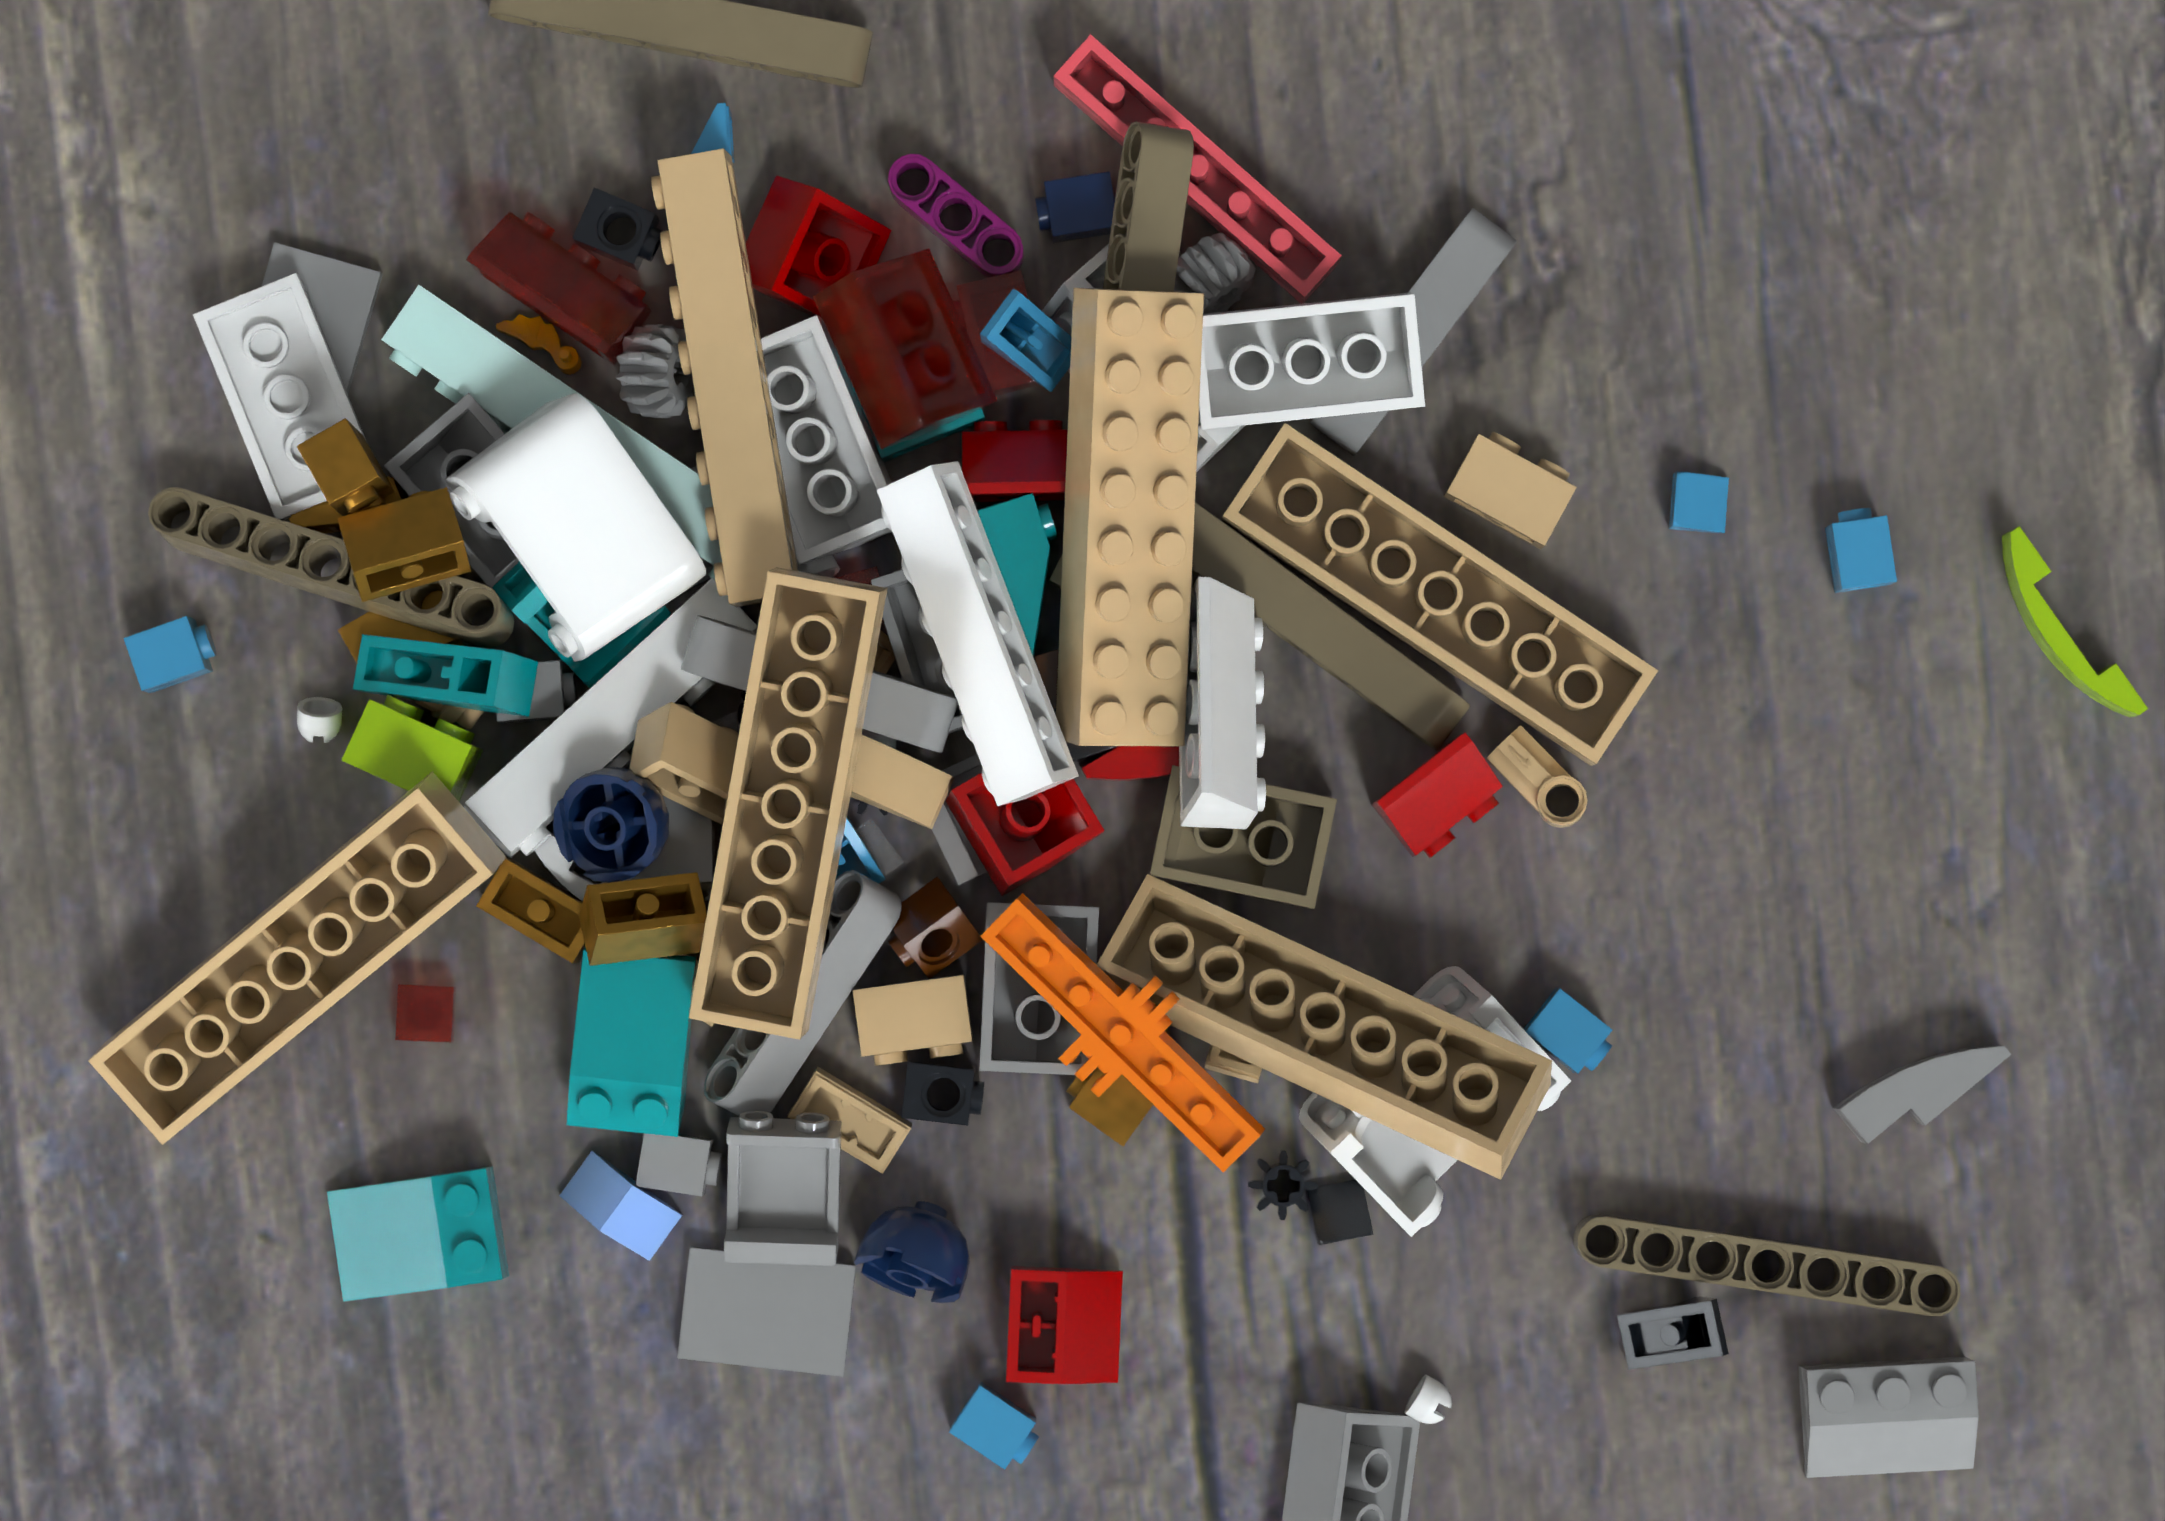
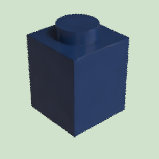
(1077, 207)

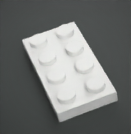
(277, 384)

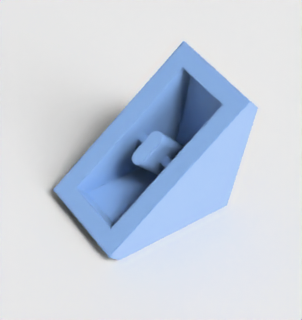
(619, 1207)

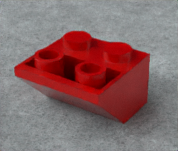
(1064, 1325)

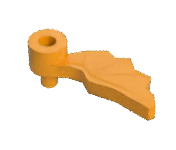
(542, 336)

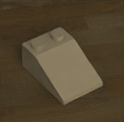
(1271, 860)

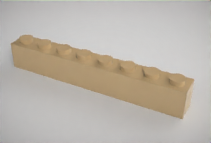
(727, 372)

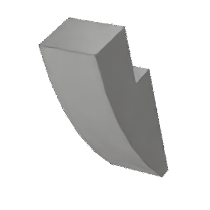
(1917, 1088)

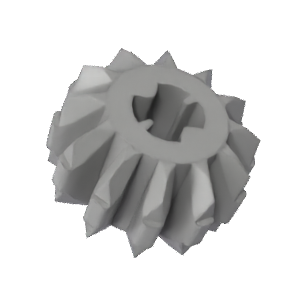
(1217, 269)
(653, 372)

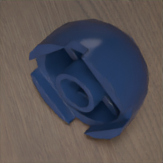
(611, 824)
(916, 1250)

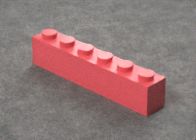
(1217, 184)

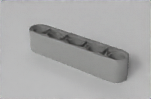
(1440, 300)
(893, 704)
(759, 1065)

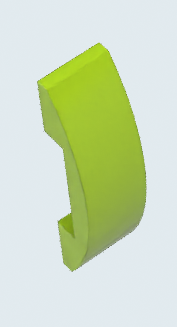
(2023, 570)

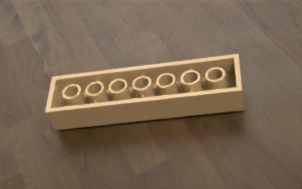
(1129, 516)
(1439, 595)
(787, 802)
(298, 958)
(1330, 1027)

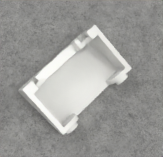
(579, 523)
(1389, 1164)

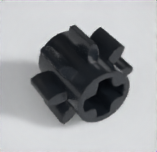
(1293, 1196)

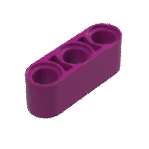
(945, 192)

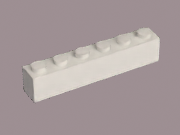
(976, 633)
(597, 727)

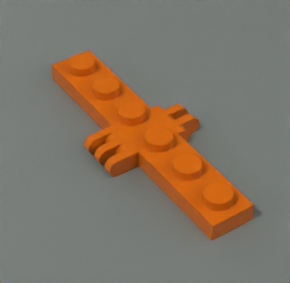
(1122, 1033)

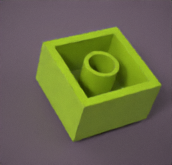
(404, 750)

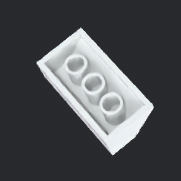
(1310, 361)
(823, 444)
(1220, 727)

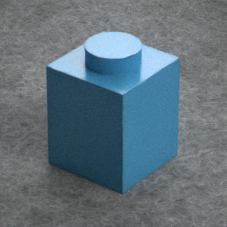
(1860, 551)
(170, 653)
(1569, 1032)
(995, 1427)

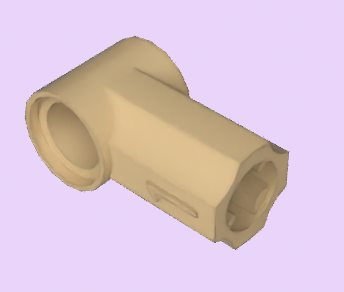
(1535, 774)

